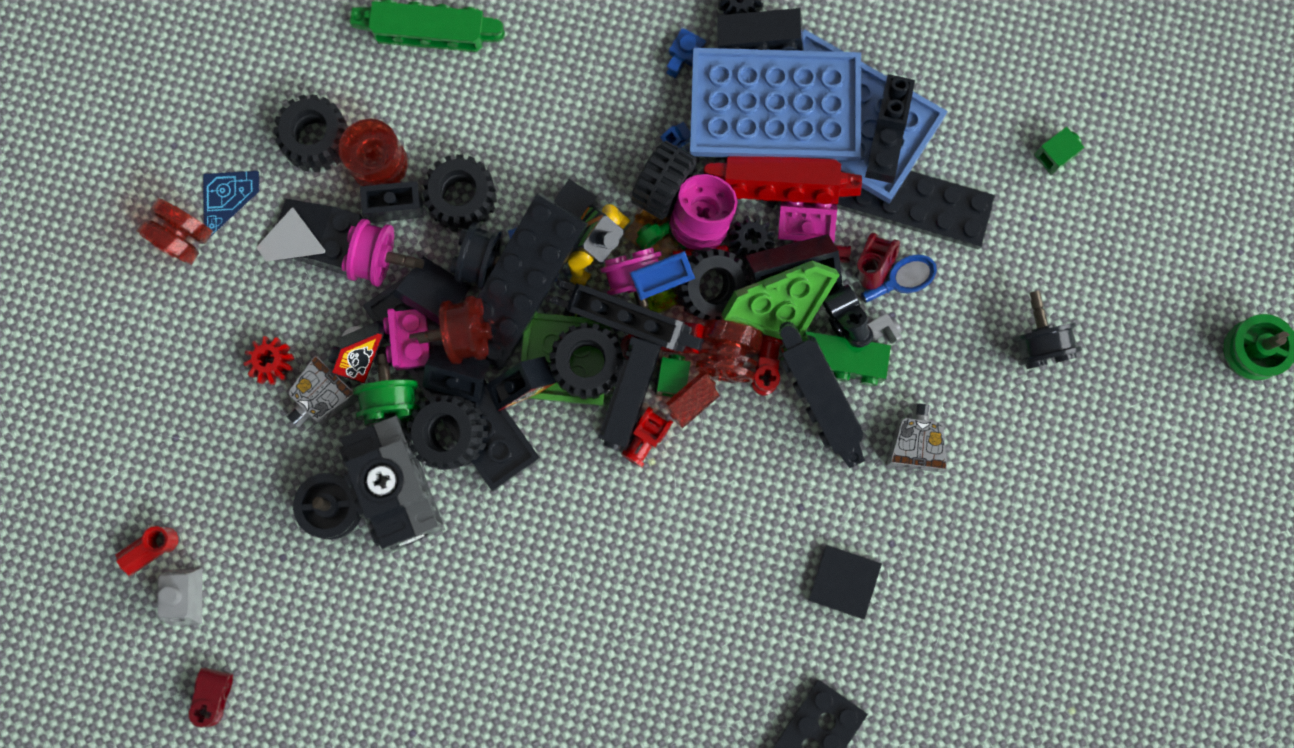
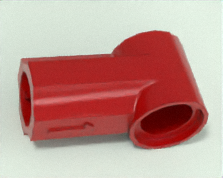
(146, 550)

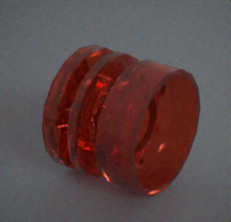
(364, 144)
(728, 356)

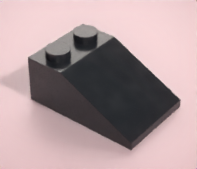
(330, 228)

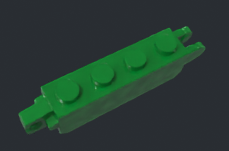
(427, 25)

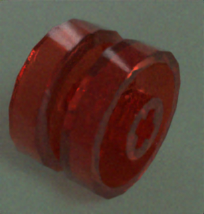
(176, 228)

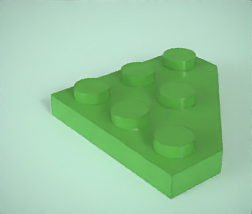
(785, 296)

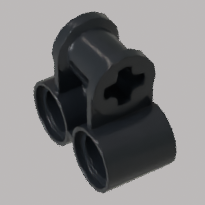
(848, 317)

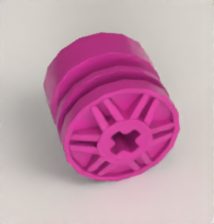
(703, 212)

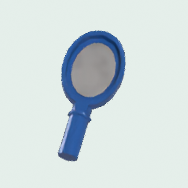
(906, 277)

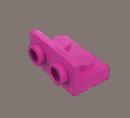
(806, 220)
(403, 351)

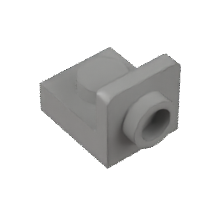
(888, 325)

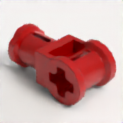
(767, 365)
(648, 435)

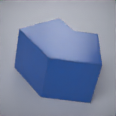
(677, 135)

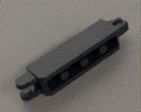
(627, 317)
(823, 393)

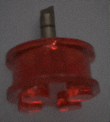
(461, 330)

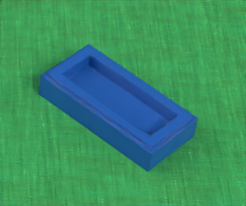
(662, 275)

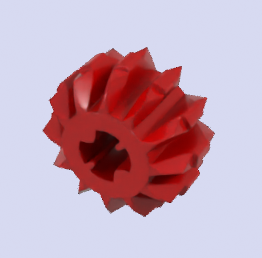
(269, 350)

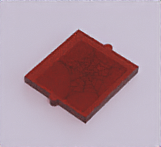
(692, 399)

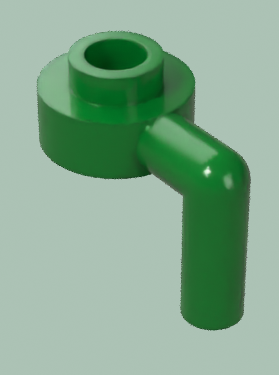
(651, 235)

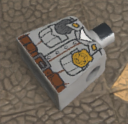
(319, 394)
(918, 442)

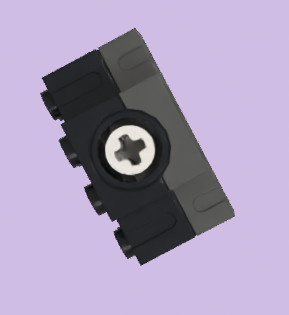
(390, 485)

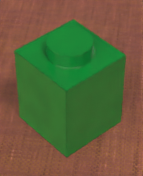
(1059, 150)
(673, 375)

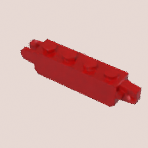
(786, 179)

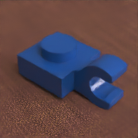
(683, 51)

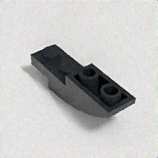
(890, 128)

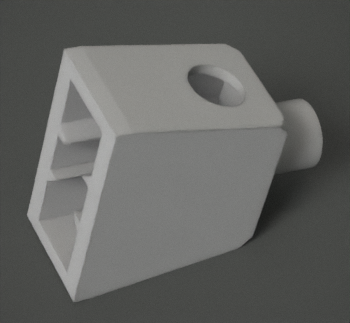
(180, 596)

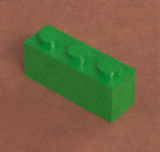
(847, 362)

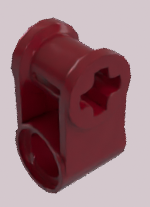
(877, 256)
(210, 693)

